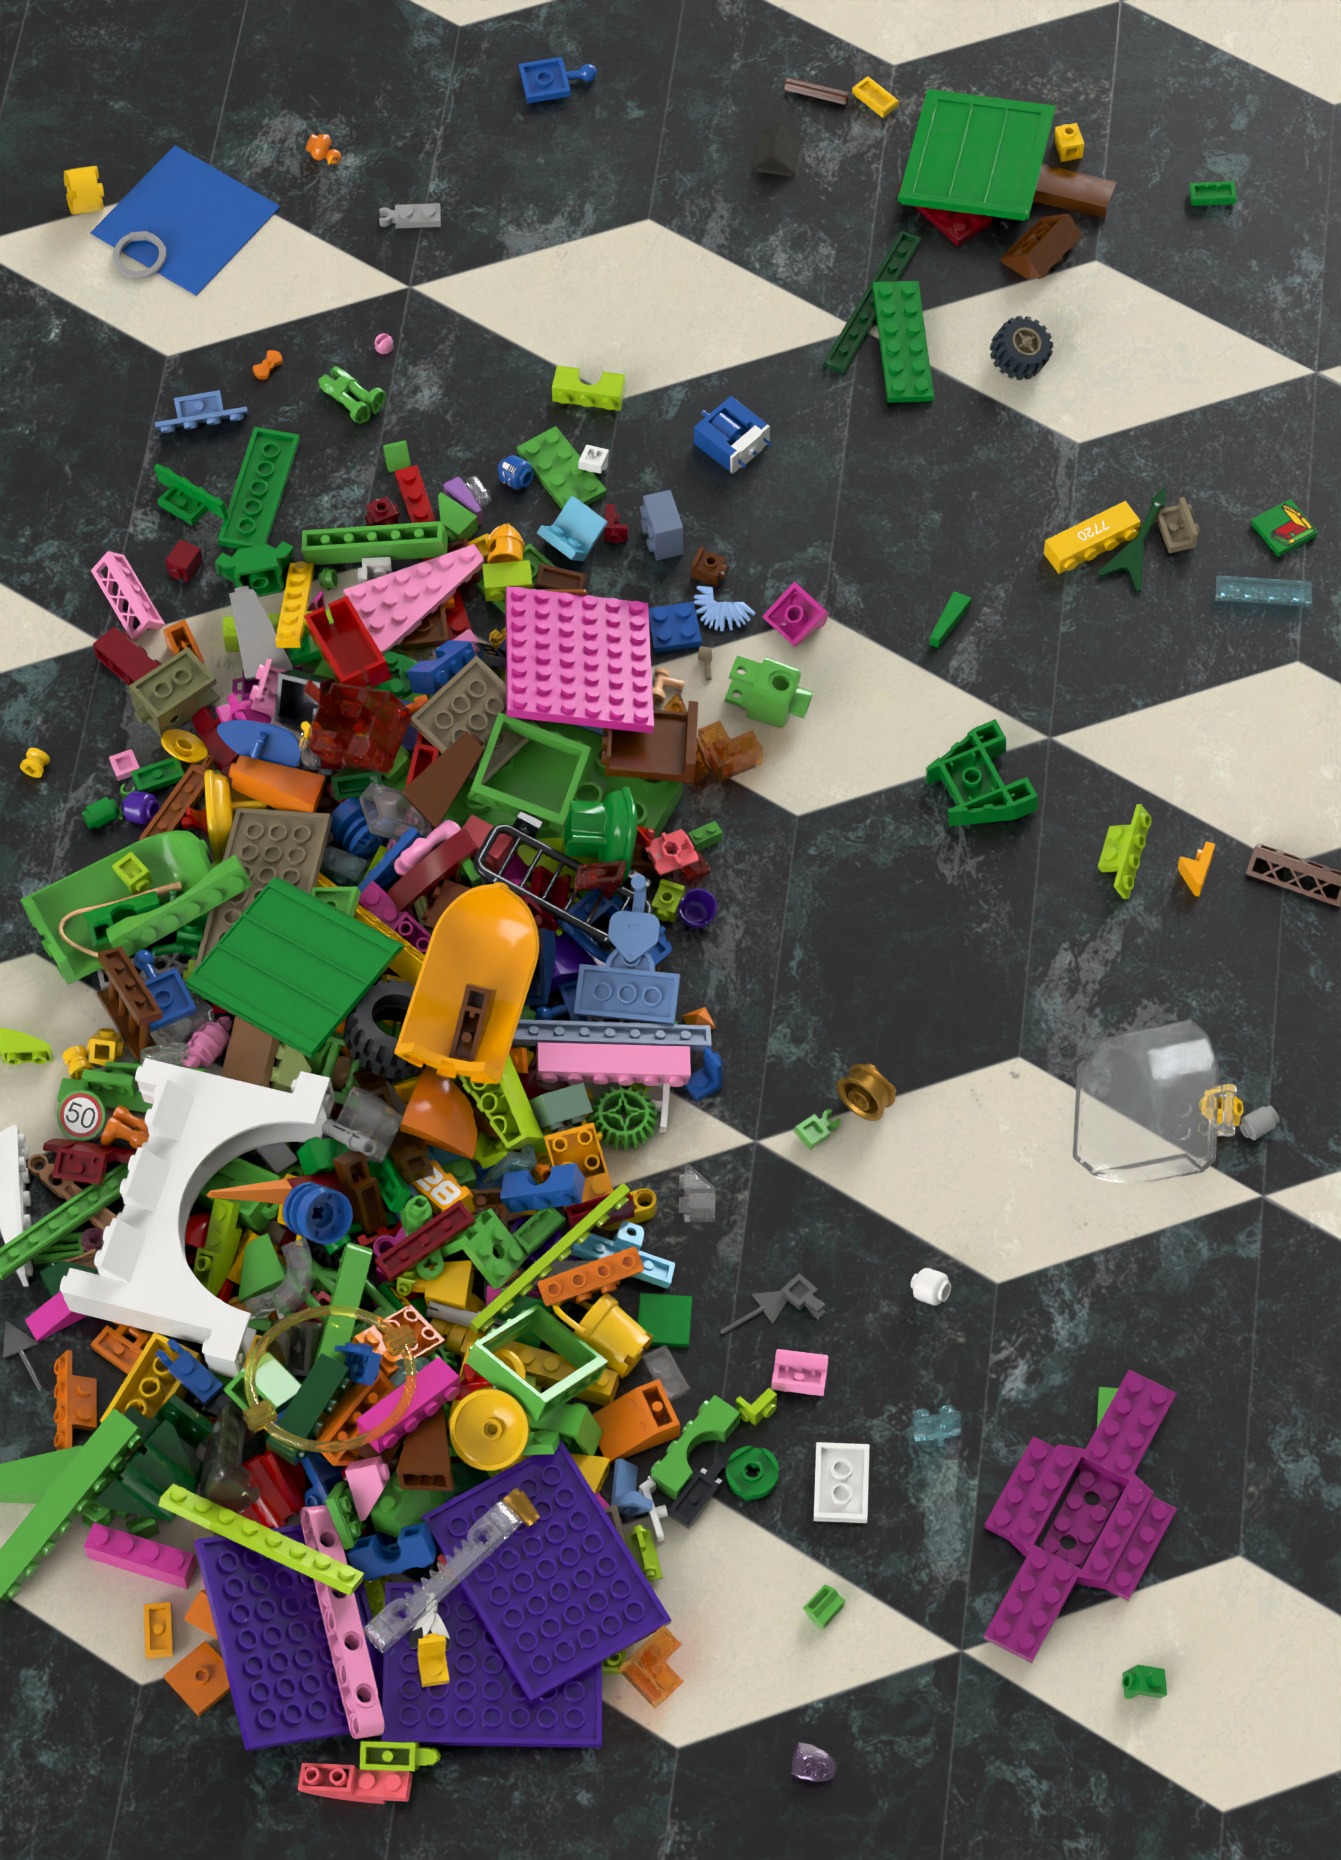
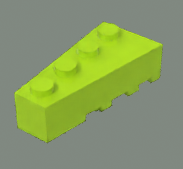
(506, 1108)

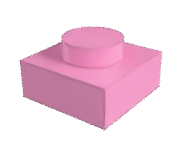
(123, 764)

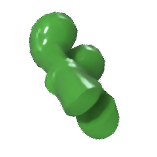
(345, 384)

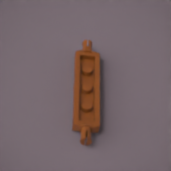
(182, 797)

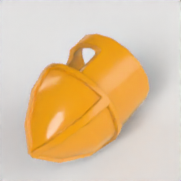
(505, 545)

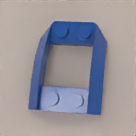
(608, 907)

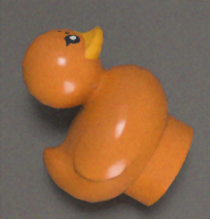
(319, 146)

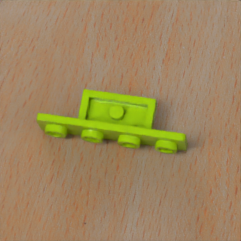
(1124, 849)

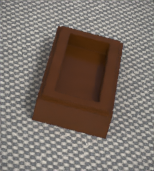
(557, 578)

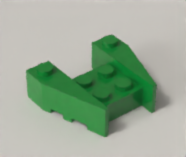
(976, 783)

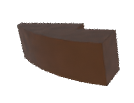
(361, 1190)

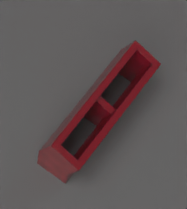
(580, 1211)

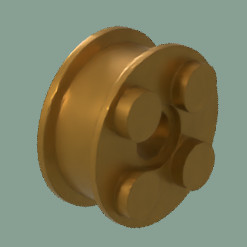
(866, 1091)

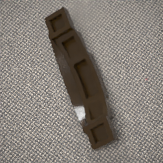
(406, 1150)

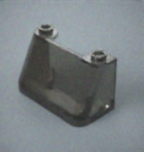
(222, 1475)

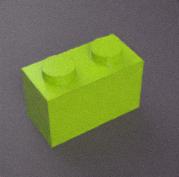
(500, 575)

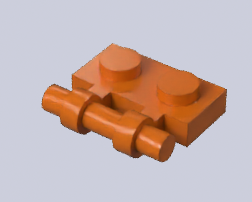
(119, 1350)

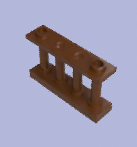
(128, 1000)

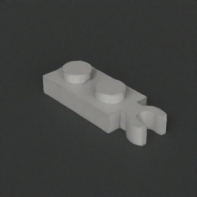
(412, 216)

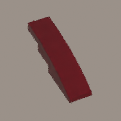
(432, 869)

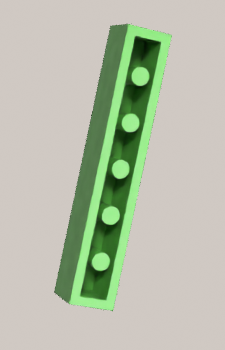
(392, 541)

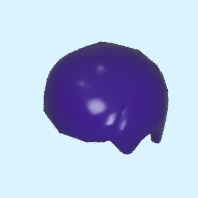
(697, 908)

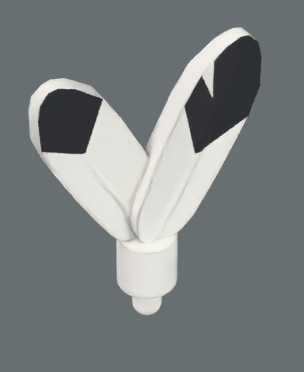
(423, 1626)

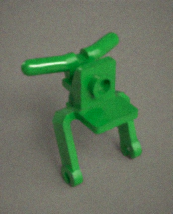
(188, 936)

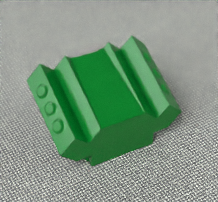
(257, 567)

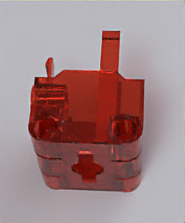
(361, 711)

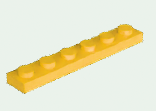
(294, 605)

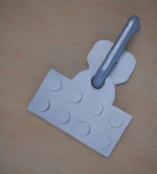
(634, 988)

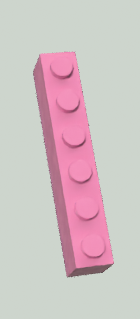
(612, 1064)

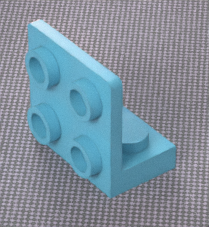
(574, 530)

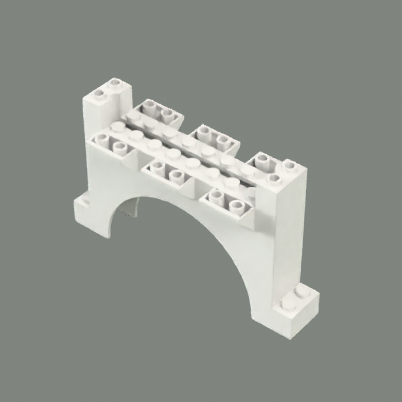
(194, 1132)

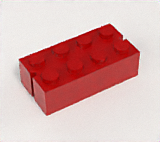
(347, 645)

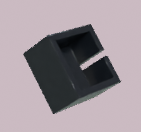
(292, 703)

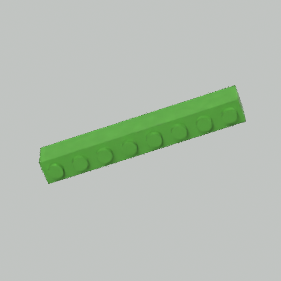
(65, 1500)

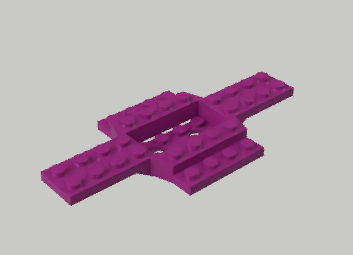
(1127, 1539)

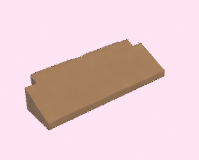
(249, 1054)

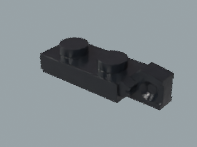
(697, 1494)

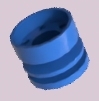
(352, 831)
(317, 1213)

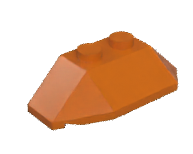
(343, 1421)

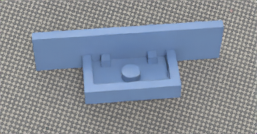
(200, 409)

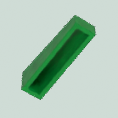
(952, 614)

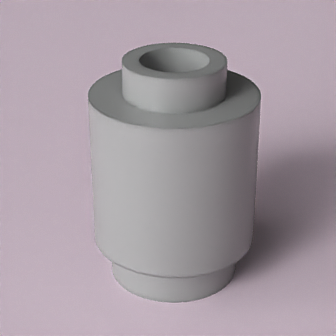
(1259, 1122)

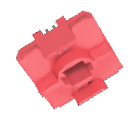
(674, 841)

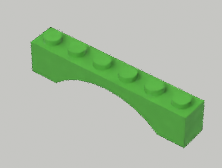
(215, 888)

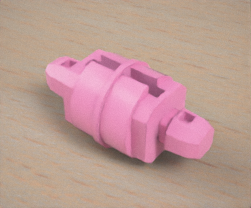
(208, 1043)

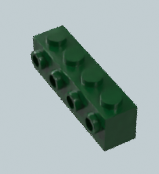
(310, 1406)

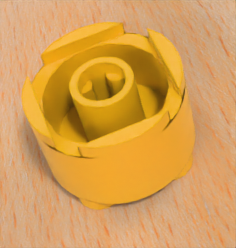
(83, 190)

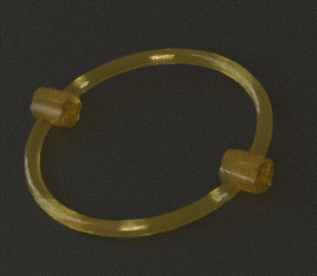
(263, 1414)

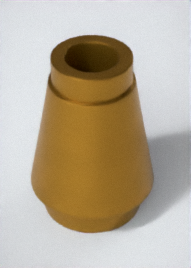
(522, 1506)

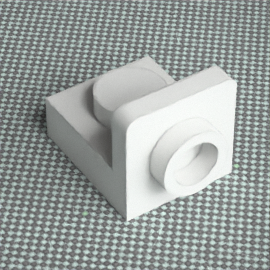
(594, 459)
(374, 568)

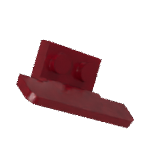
(207, 728)
(83, 1160)

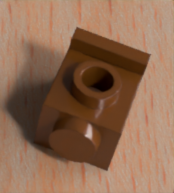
(709, 567)

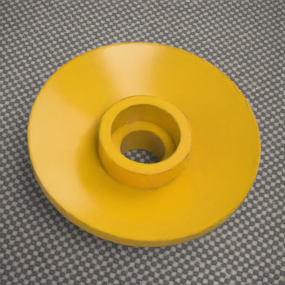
(184, 745)

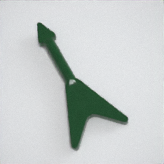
(1132, 555)

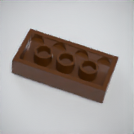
(1074, 191)

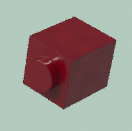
(184, 561)

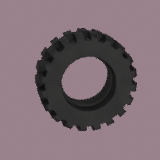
(367, 1041)

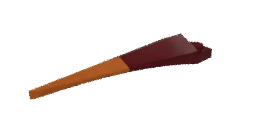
(278, 1190)

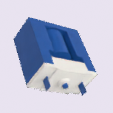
(731, 434)

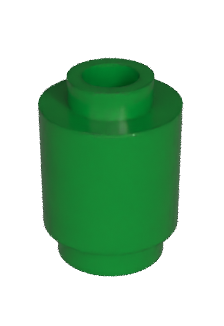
(100, 813)

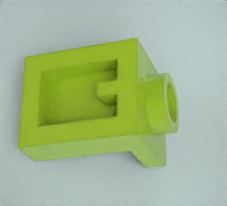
(133, 873)

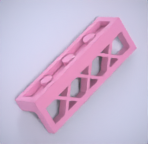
(130, 590)

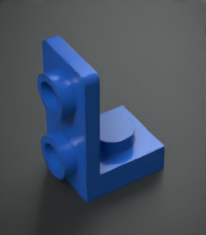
(707, 1079)

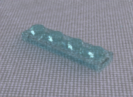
(1263, 590)

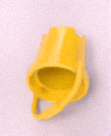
(610, 1333)

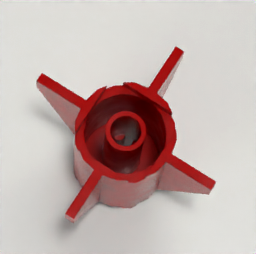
(280, 1487)

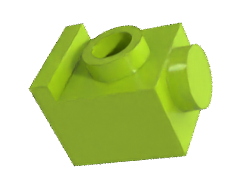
(667, 900)

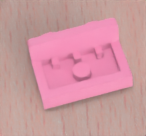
(265, 693)
(799, 1372)

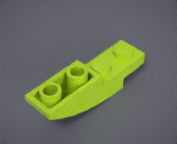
(23, 1048)
(221, 1245)

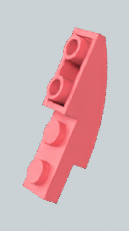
(353, 1784)

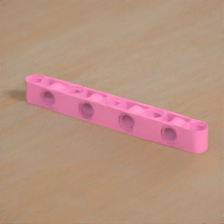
(344, 1625)

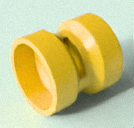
(77, 1061)

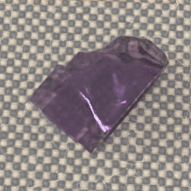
(812, 1763)

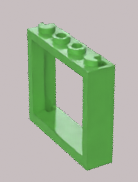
(511, 804)
(557, 1336)

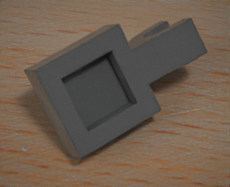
(802, 1293)

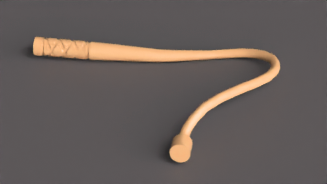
(160, 891)

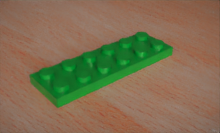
(903, 341)
(259, 488)

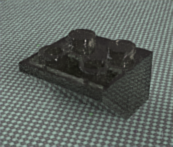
(297, 1346)

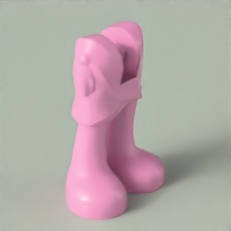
(423, 847)

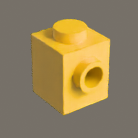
(1069, 142)

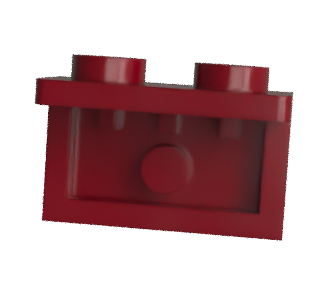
(559, 891)

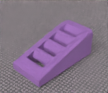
(459, 493)

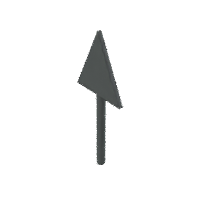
(770, 1303)
(16, 1342)

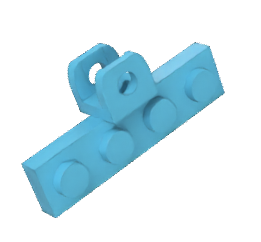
(656, 1270)

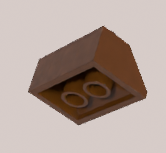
(1042, 246)

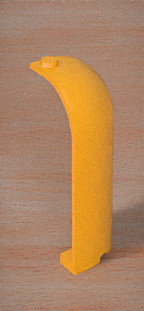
(478, 940)

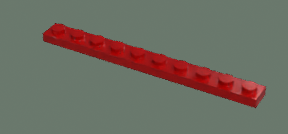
(420, 511)

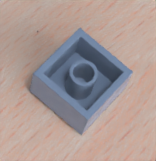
(662, 525)

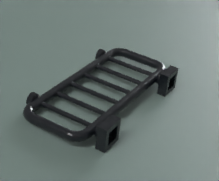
(525, 830)

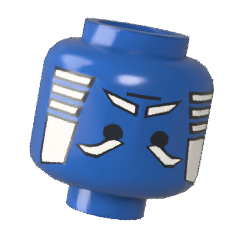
(515, 472)

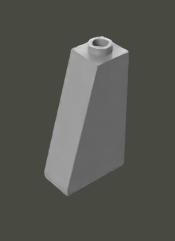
(255, 633)

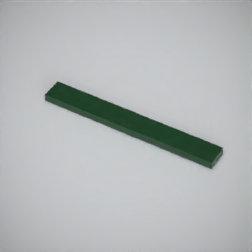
(864, 314)

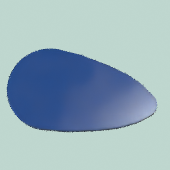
(261, 741)

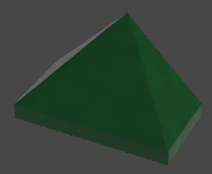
(353, 782)

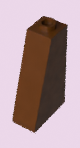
(442, 780)
(427, 1456)

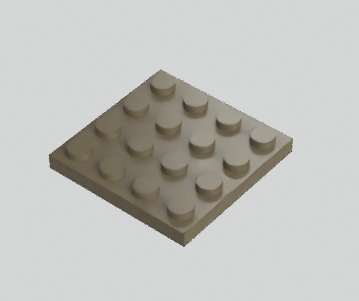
(471, 705)

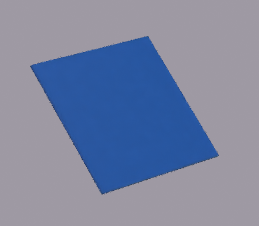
(195, 214)

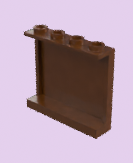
(659, 755)

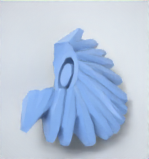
(719, 612)

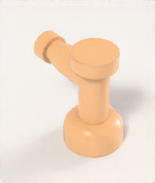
(662, 679)

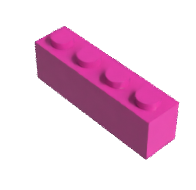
(433, 1388)
(140, 1556)

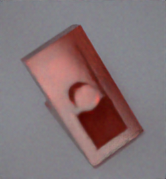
(600, 875)

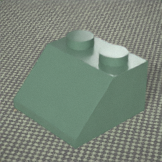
(561, 1106)

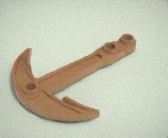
(68, 1190)

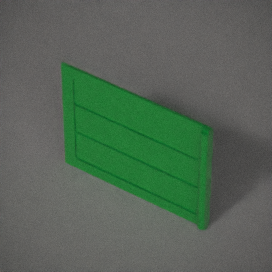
(977, 154)

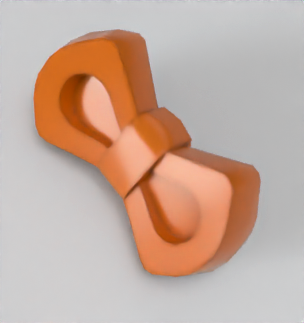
(262, 370)

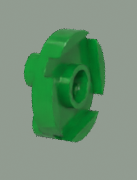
(400, 665)
(749, 1487)

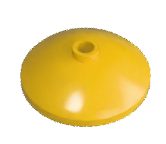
(472, 1433)

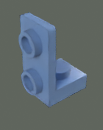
(624, 1490)

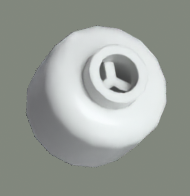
(931, 1286)

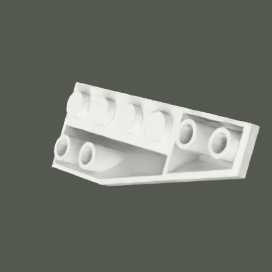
(13, 1191)

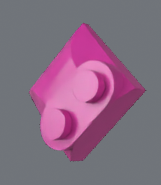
(796, 615)

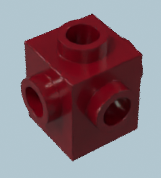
(382, 512)

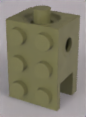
(173, 692)

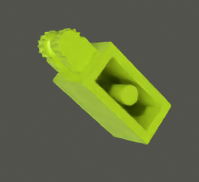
(395, 1755)

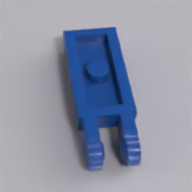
(191, 1373)

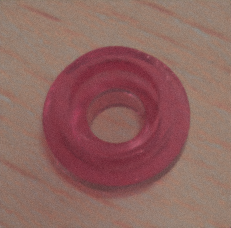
(94, 1233)

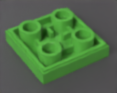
(345, 1515)

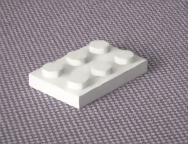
(841, 1482)

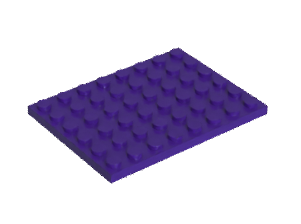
(556, 1590)
(276, 1644)
(483, 1696)

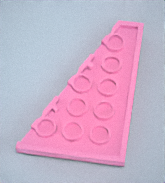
(400, 600)

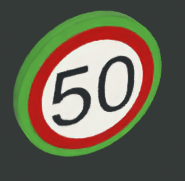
(81, 1115)

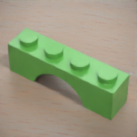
(714, 1422)

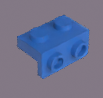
(361, 1362)

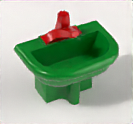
(605, 829)

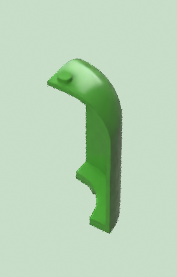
(166, 855)

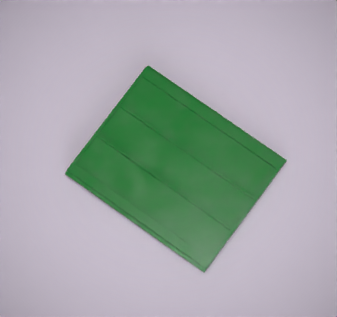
(293, 966)

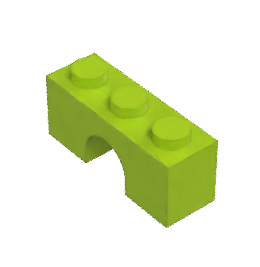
(604, 394)

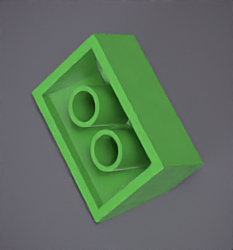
(401, 1507)

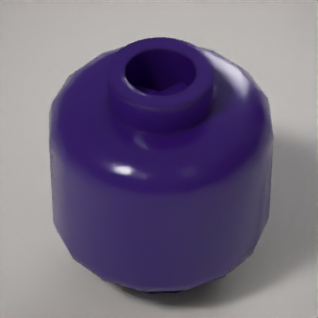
(140, 807)

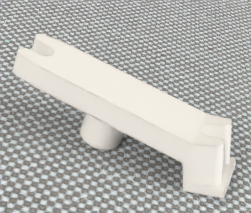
(662, 1106)
(657, 1512)

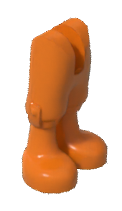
(117, 1128)

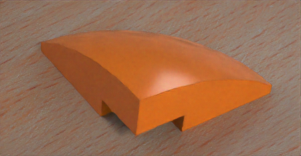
(441, 1115)

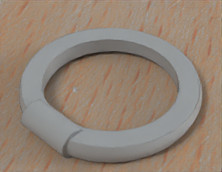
(139, 236)

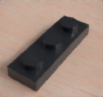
(489, 655)

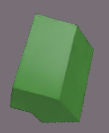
(824, 1606)

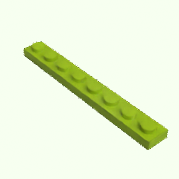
(542, 1267)
(261, 1539)

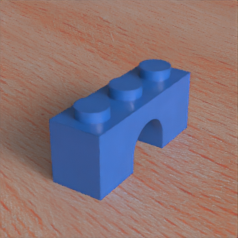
(431, 676)
(561, 1189)
(375, 1560)

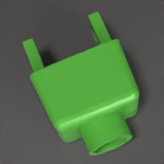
(768, 691)

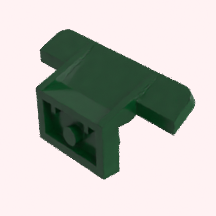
(189, 1424)

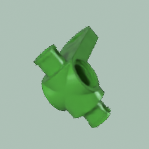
(413, 1216)

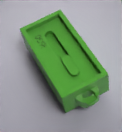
(240, 1173)

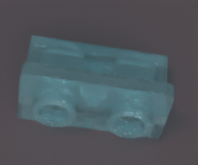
(511, 1163)

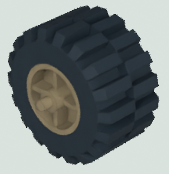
(1021, 347)

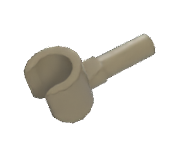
(705, 654)

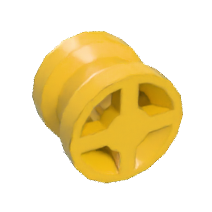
(34, 762)

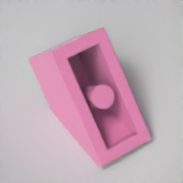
(366, 1483)

